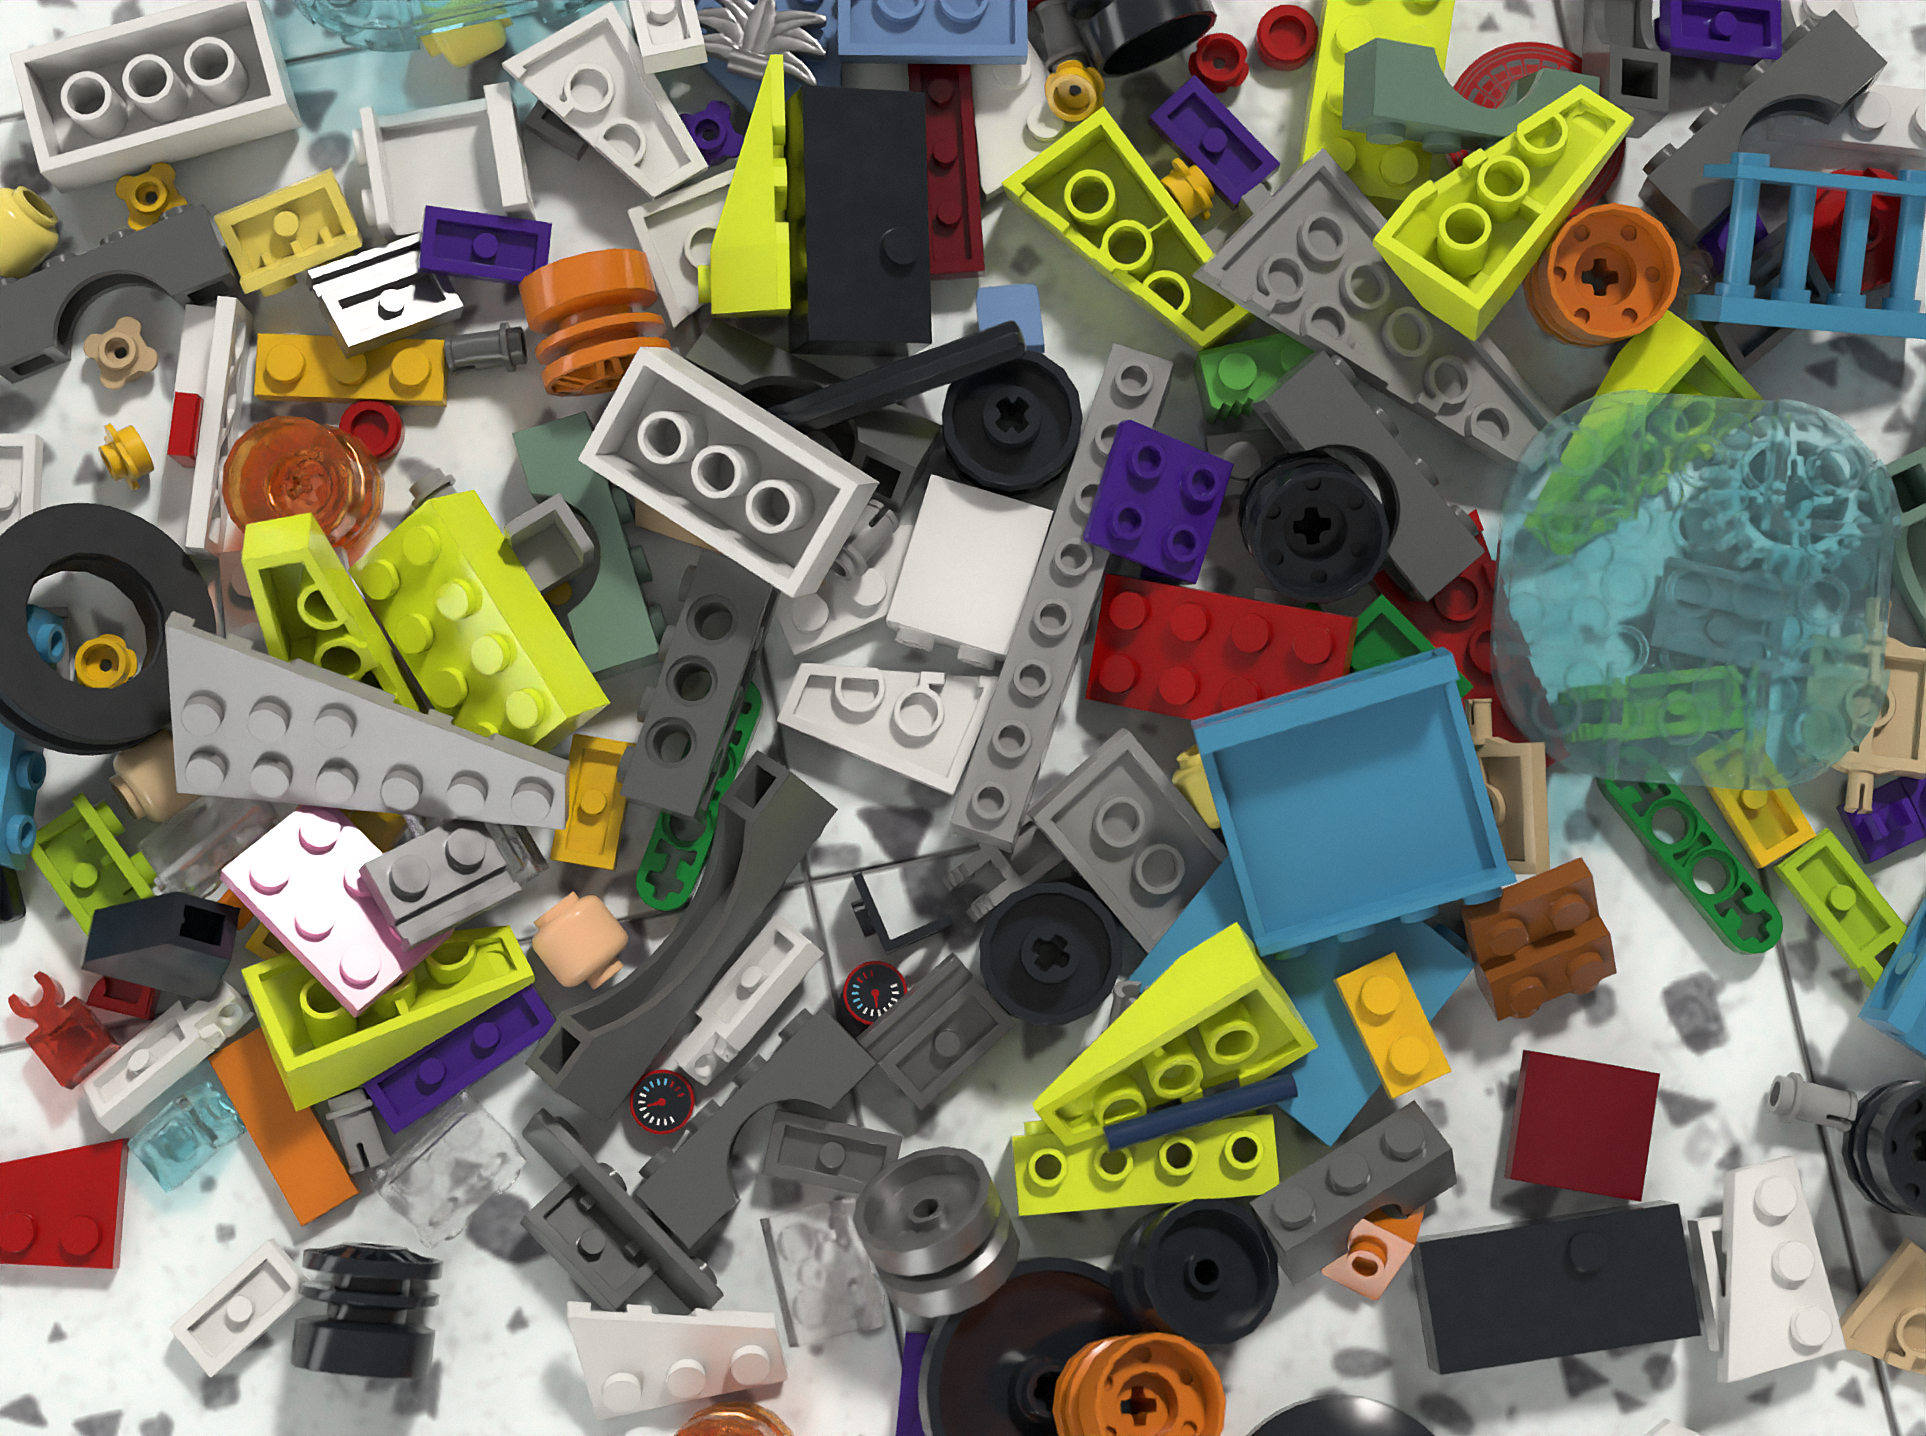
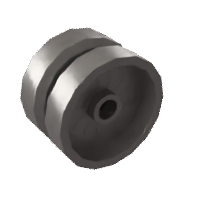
(936, 1231)

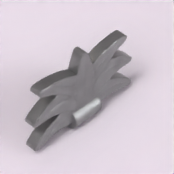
(749, 34)

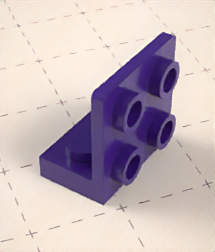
(1157, 503)

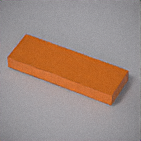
(290, 1142)

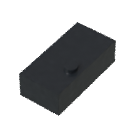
(857, 222)
(1554, 1287)

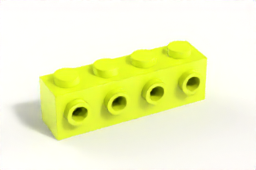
(1200, 1163)

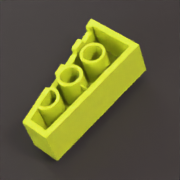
(1123, 222)
(315, 610)

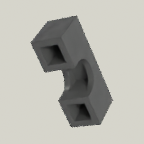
(1390, 1163)

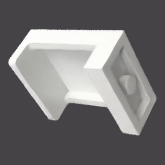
(445, 158)
(967, 571)

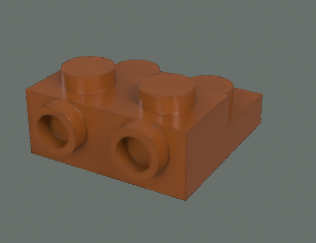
(1539, 941)

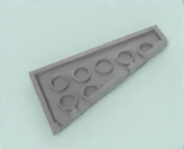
(1319, 279)
(328, 741)

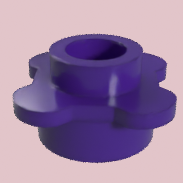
(714, 118)

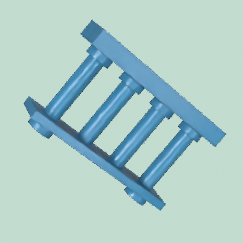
(1791, 302)

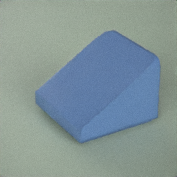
(1012, 303)

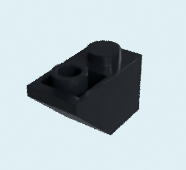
(164, 943)

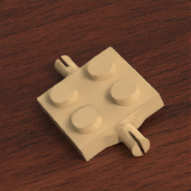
(1899, 734)
(1516, 791)

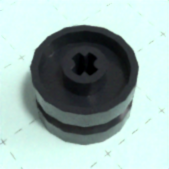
(1010, 462)
(1057, 916)
(1196, 1272)

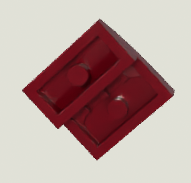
(1582, 1125)

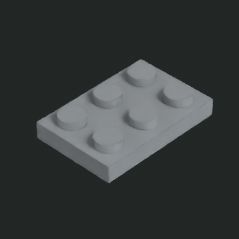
(1130, 837)

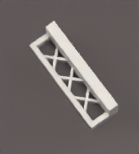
(215, 367)

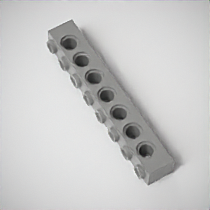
(1053, 616)

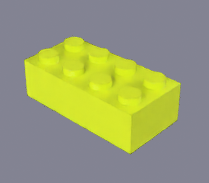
(1380, 171)
(477, 626)

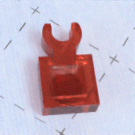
(69, 1034)

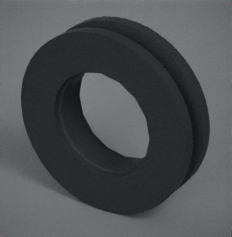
(145, 569)

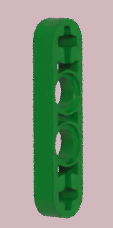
(1681, 857)
(685, 873)

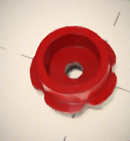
(1222, 47)

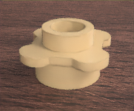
(138, 359)

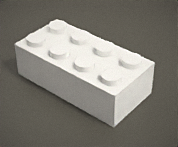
(154, 91)
(728, 471)

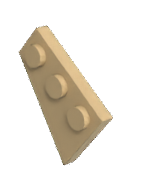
(1891, 1312)

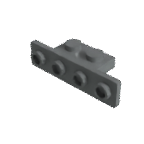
(602, 1231)

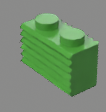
(1242, 371)

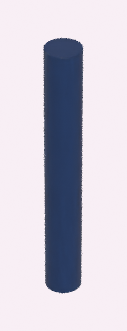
(1200, 1112)

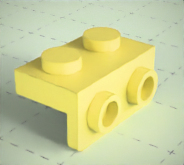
(289, 232)

